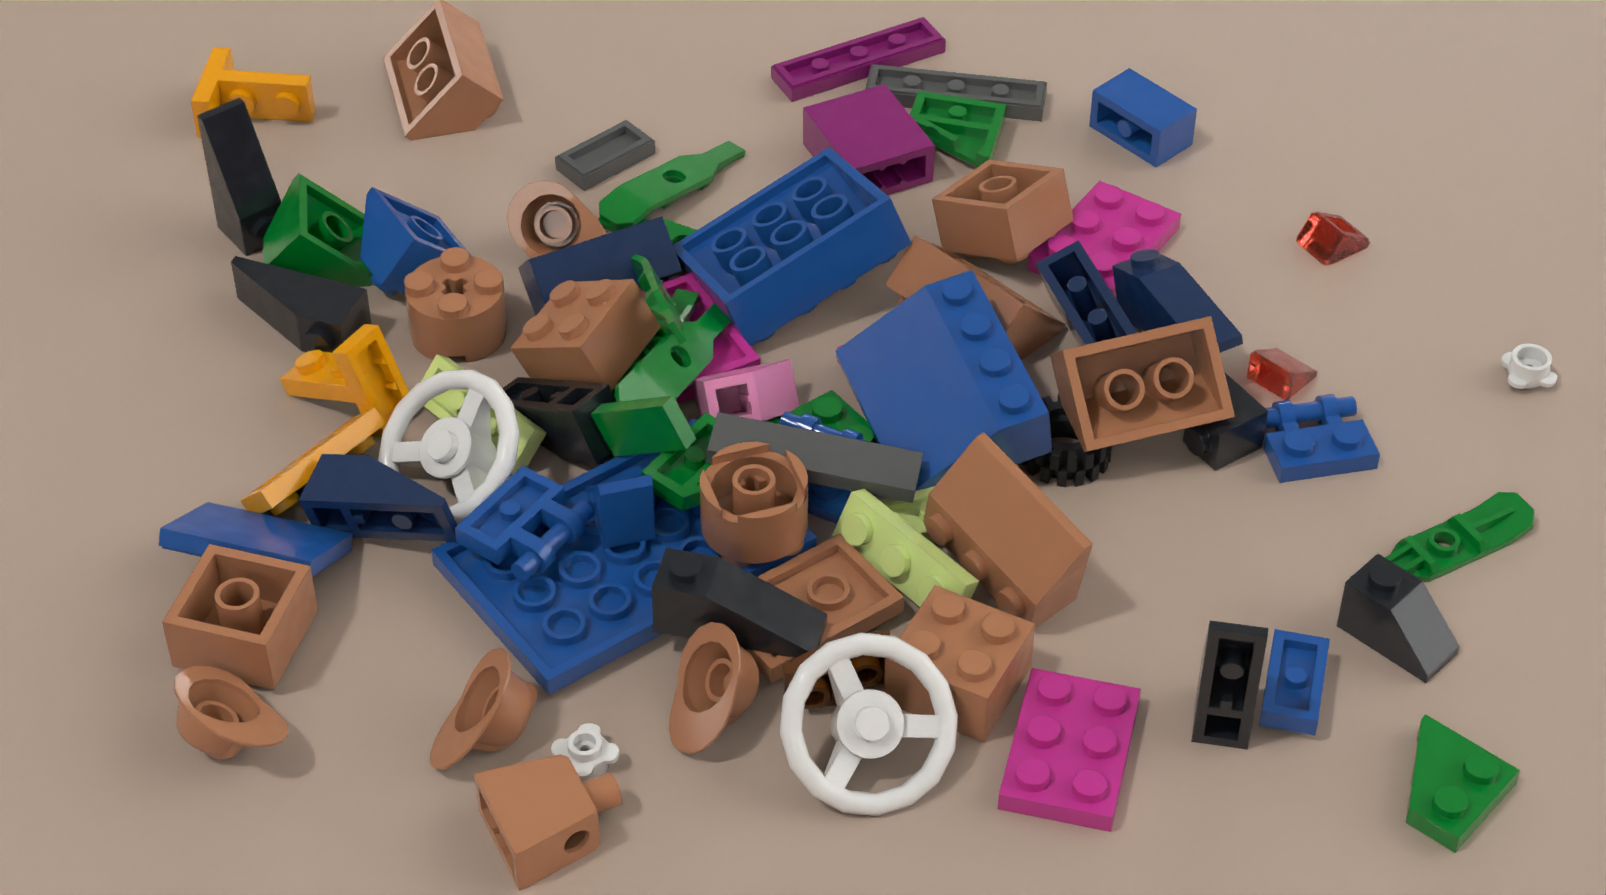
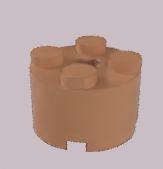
(456, 306)
(754, 504)

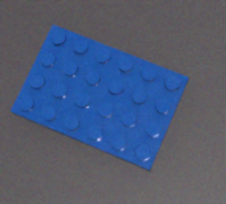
(591, 598)

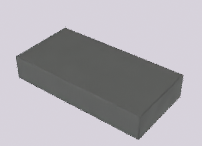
(605, 155)

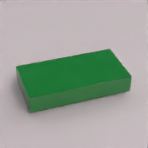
(643, 426)

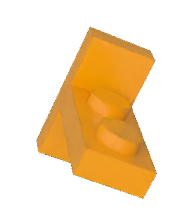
(264, 93)
(355, 372)

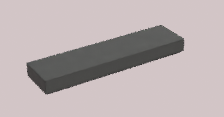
(1023, 97)
(828, 457)

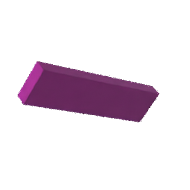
(853, 58)

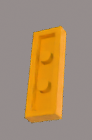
(280, 490)

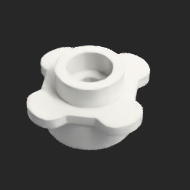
(1529, 367)
(587, 751)

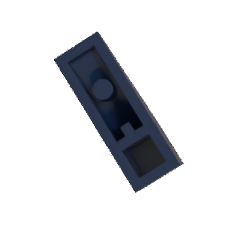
(1162, 293)
(374, 501)

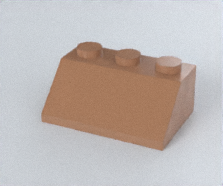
(442, 75)
(1021, 319)
(1143, 384)
(1007, 533)

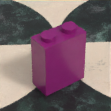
(873, 136)

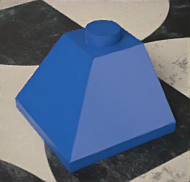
(400, 239)

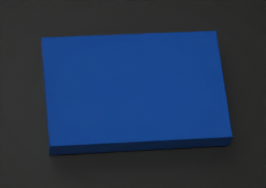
(255, 534)

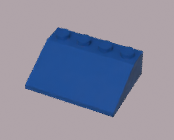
(793, 244)
(942, 376)

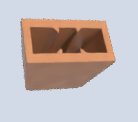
(543, 814)

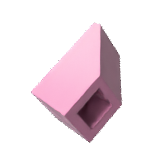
(748, 392)

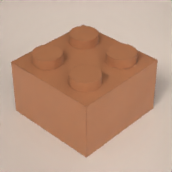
(1003, 210)
(587, 332)
(241, 615)
(975, 649)

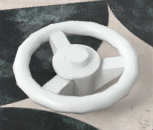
(460, 445)
(867, 724)

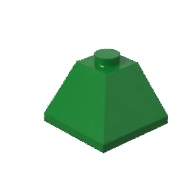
(317, 235)

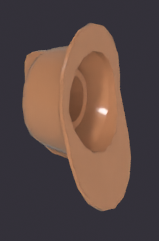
(549, 218)
(712, 688)
(223, 713)
(487, 714)

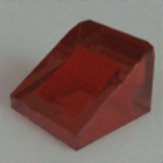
(1330, 238)
(1279, 372)

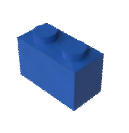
(1142, 117)

